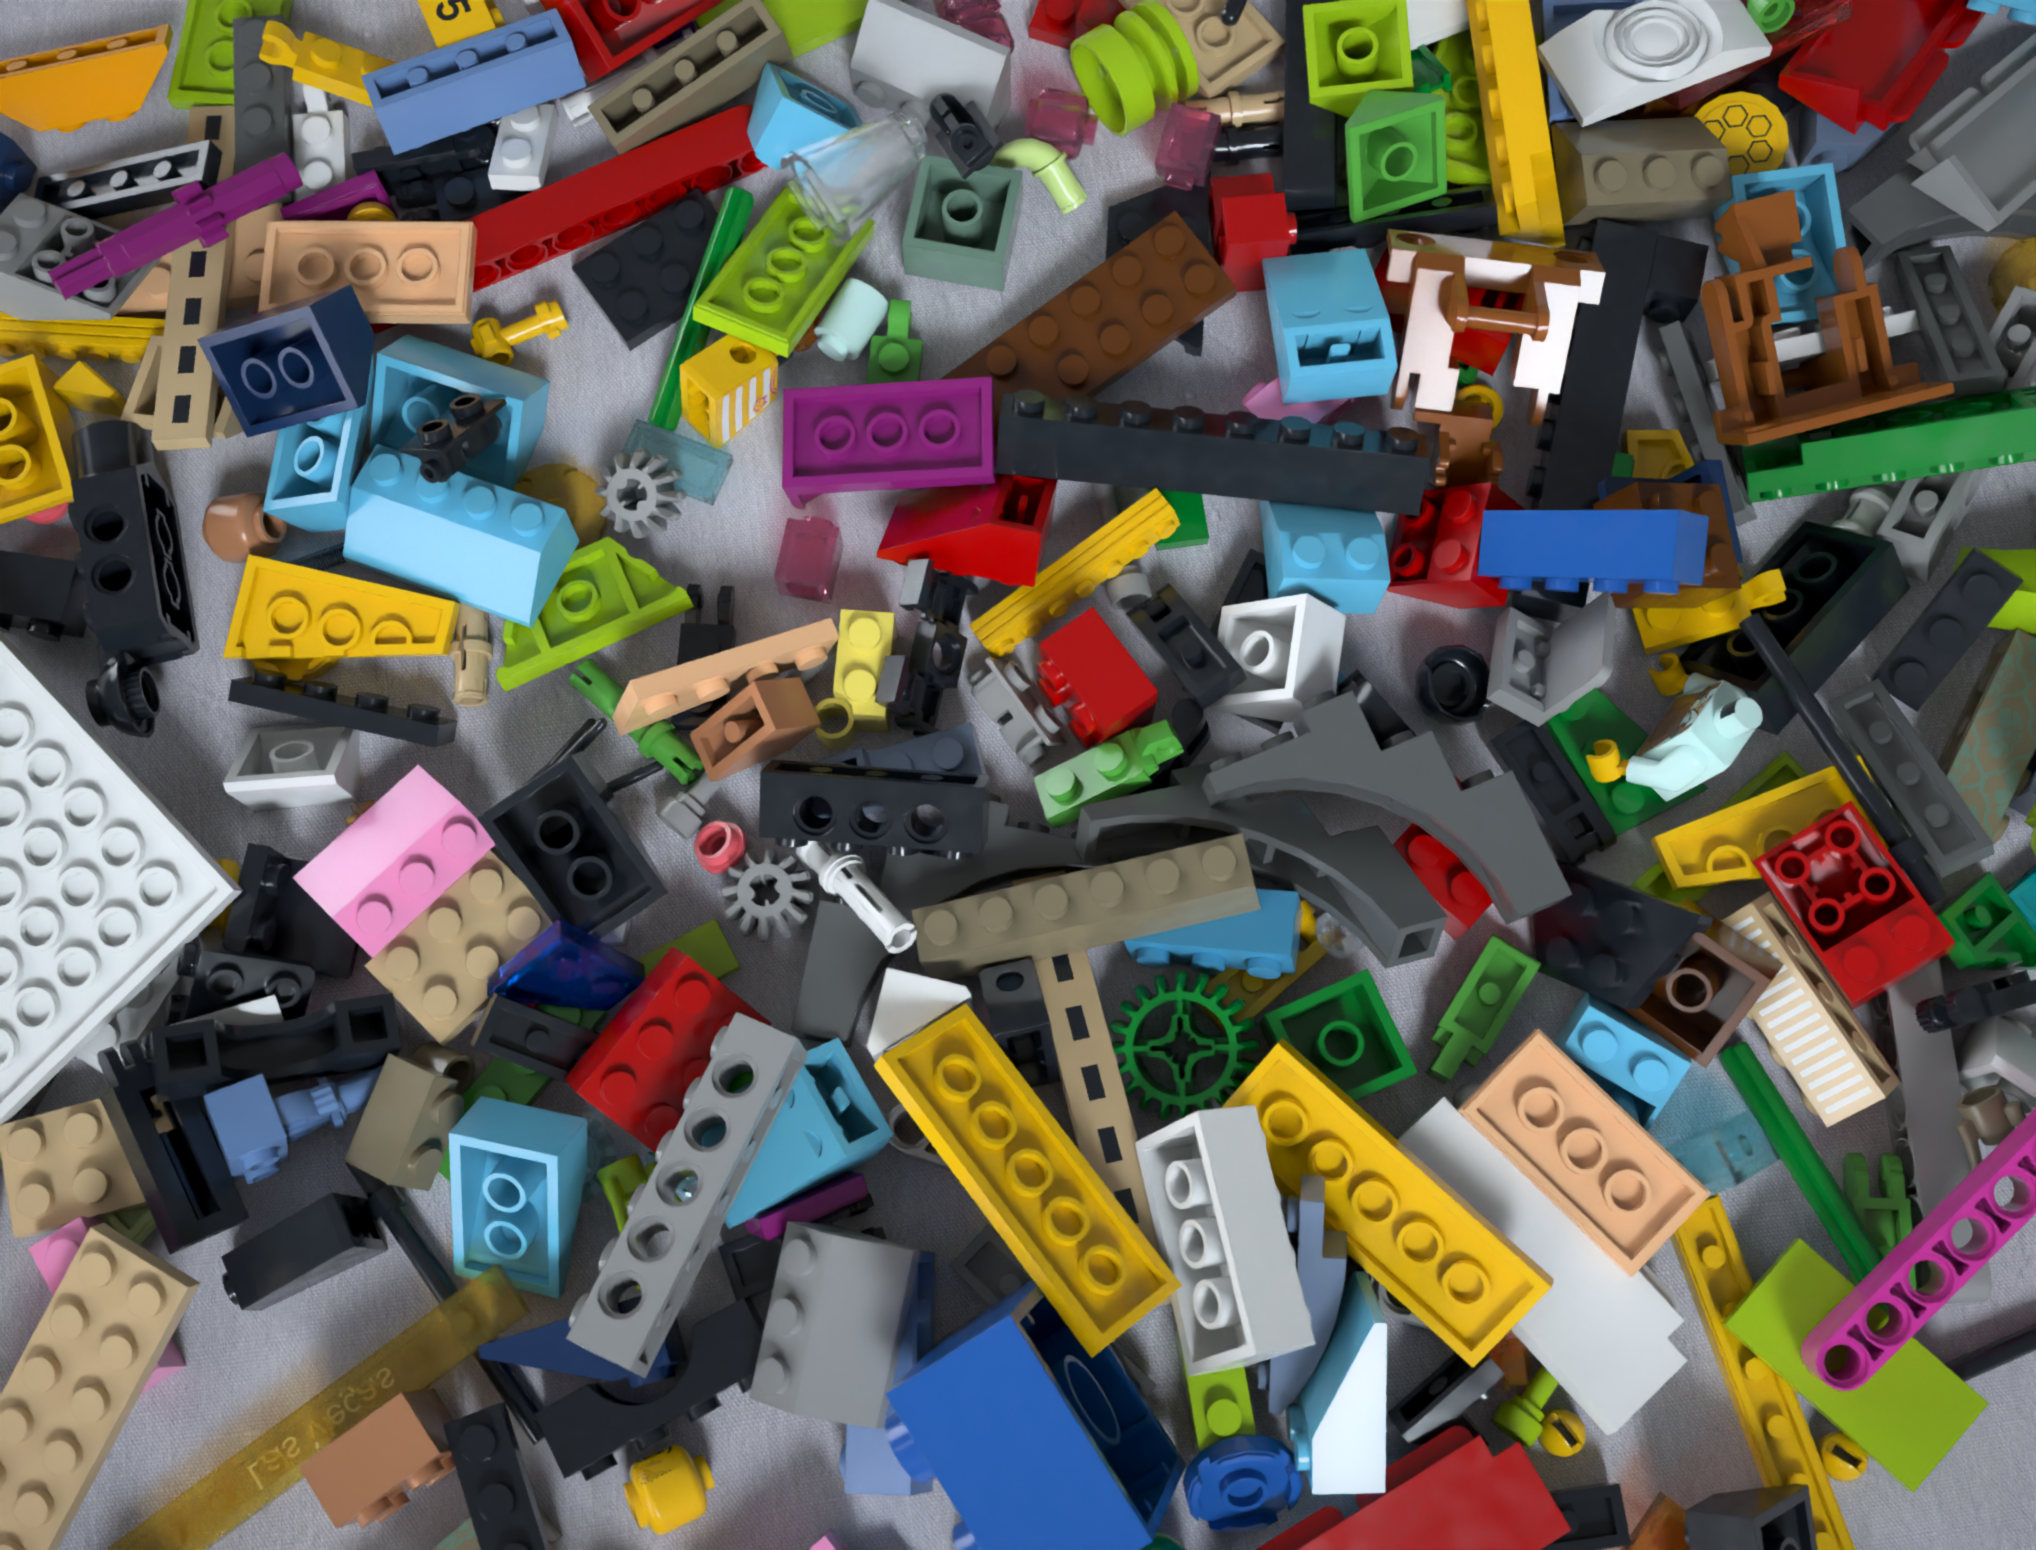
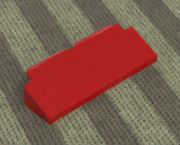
(1878, 60)
(1441, 1499)

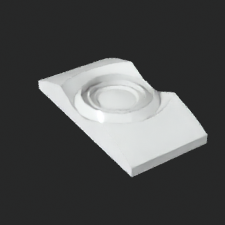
(1647, 52)

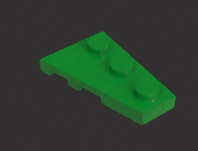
(1596, 719)

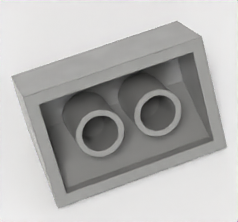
(913, 56)
(834, 1324)

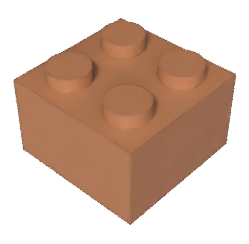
(382, 1458)

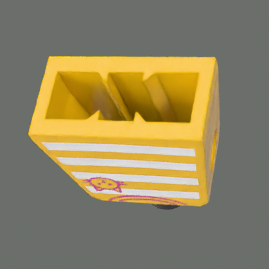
(727, 387)

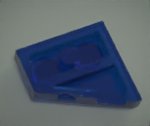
(568, 971)

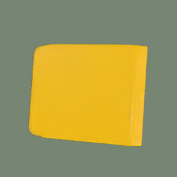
(89, 391)

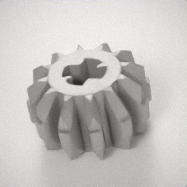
(635, 512)
(748, 905)

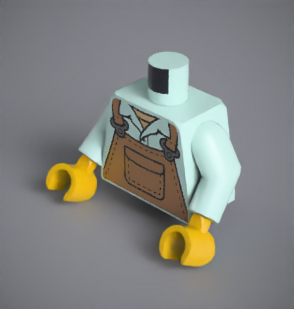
(1691, 740)

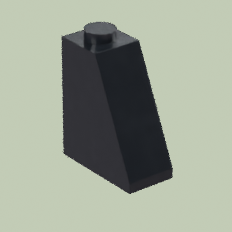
(302, 1251)

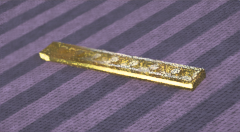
(271, 1461)

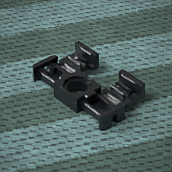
(914, 683)

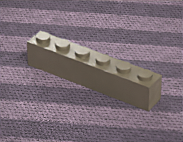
(1087, 908)

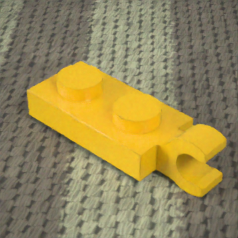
(321, 61)
(1674, 627)

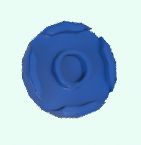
(1242, 1483)

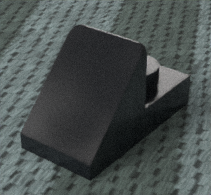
(1444, 1397)

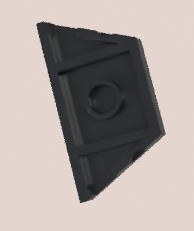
(1139, 214)
(1612, 937)

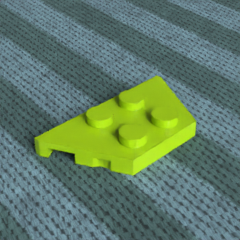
(593, 605)

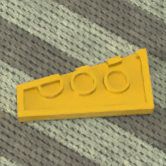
(320, 614)

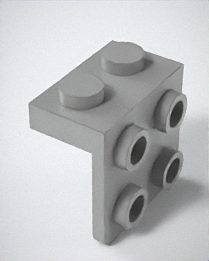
(1545, 669)

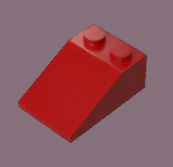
(617, 30)

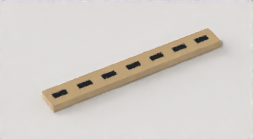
(195, 308)
(1093, 1079)

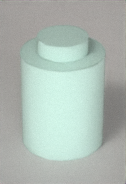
(850, 320)

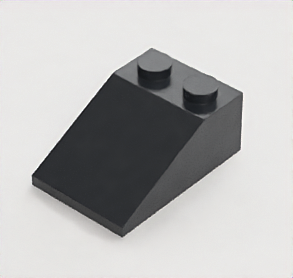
(575, 848)

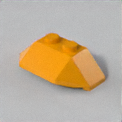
(83, 80)

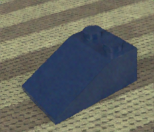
(550, 1350)

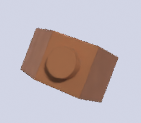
(755, 726)

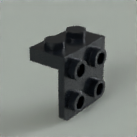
(228, 978)

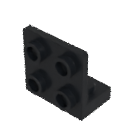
(282, 919)

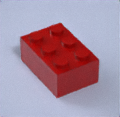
(657, 1047)

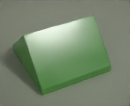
(1395, 152)

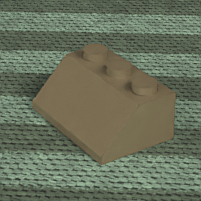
(1639, 170)

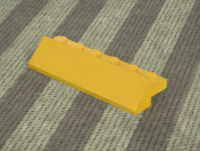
(1515, 121)

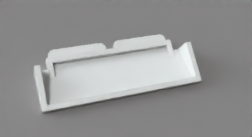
(1595, 1325)

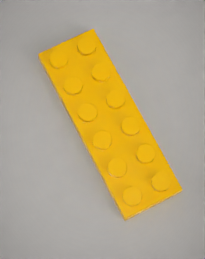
(1028, 1178)
(1396, 1211)

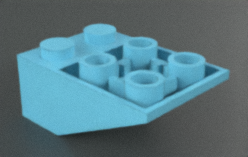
(1329, 326)
(1623, 1057)
(818, 1135)

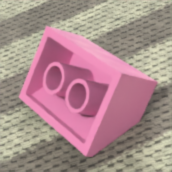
(395, 860)

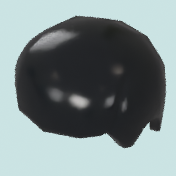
(1453, 685)

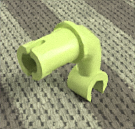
(1046, 163)

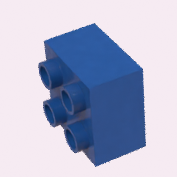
(1033, 1435)

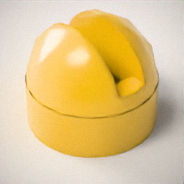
(1553, 1441)
(1835, 1466)

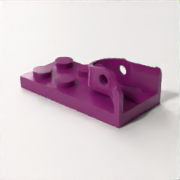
(887, 437)

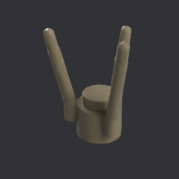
(1986, 1117)

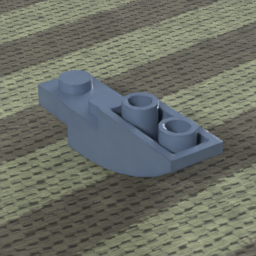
(942, 751)
(1321, 1275)

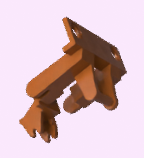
(1439, 306)
(1739, 307)

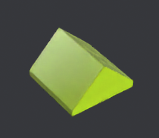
(1356, 50)

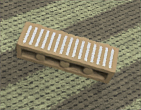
(1810, 1022)

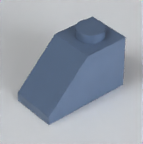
(1827, 142)

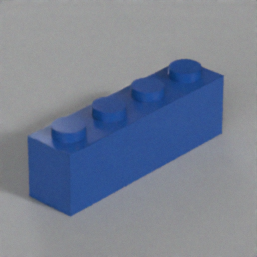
(1595, 548)

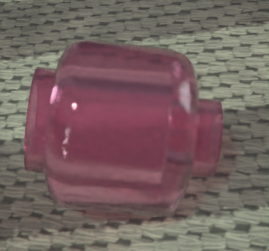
(1061, 120)

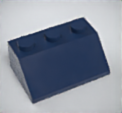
(294, 361)

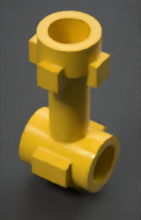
(495, 343)

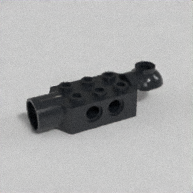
(131, 572)

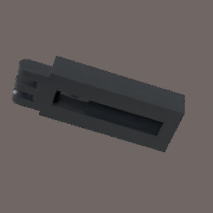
(177, 1169)

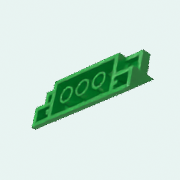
(1896, 446)

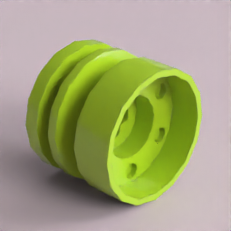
(1135, 67)

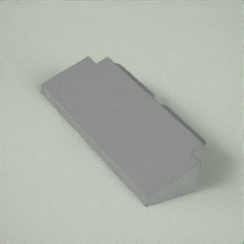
(1981, 147)

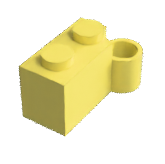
(860, 657)

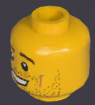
(668, 1489)

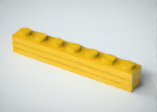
(94, 339)
(1076, 574)

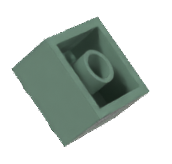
(961, 226)

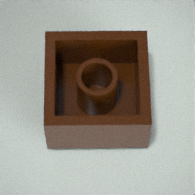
(1720, 563)
(1707, 990)

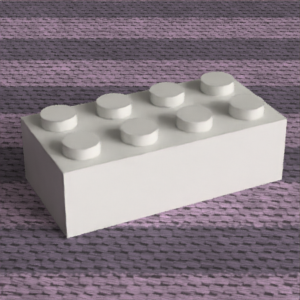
(1224, 1240)

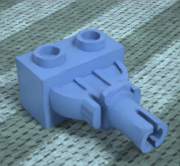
(256, 1128)

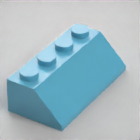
(457, 536)

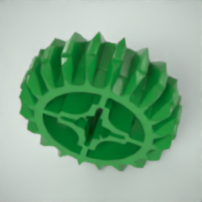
(1183, 1018)

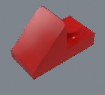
(1066, 20)

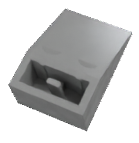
(40, 237)

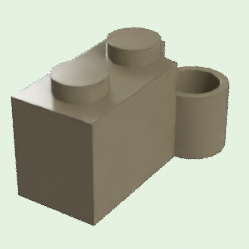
(411, 1116)

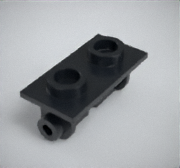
(964, 134)
(466, 424)

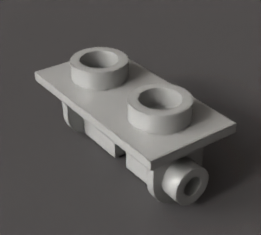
(1007, 691)

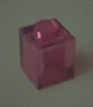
(1187, 146)
(809, 559)

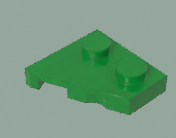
(1988, 928)

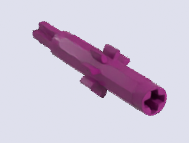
(195, 216)

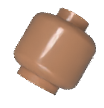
(239, 527)

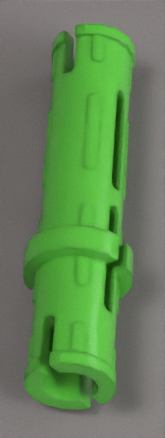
(654, 740)

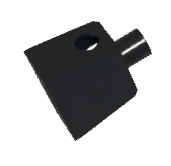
(1017, 1008)

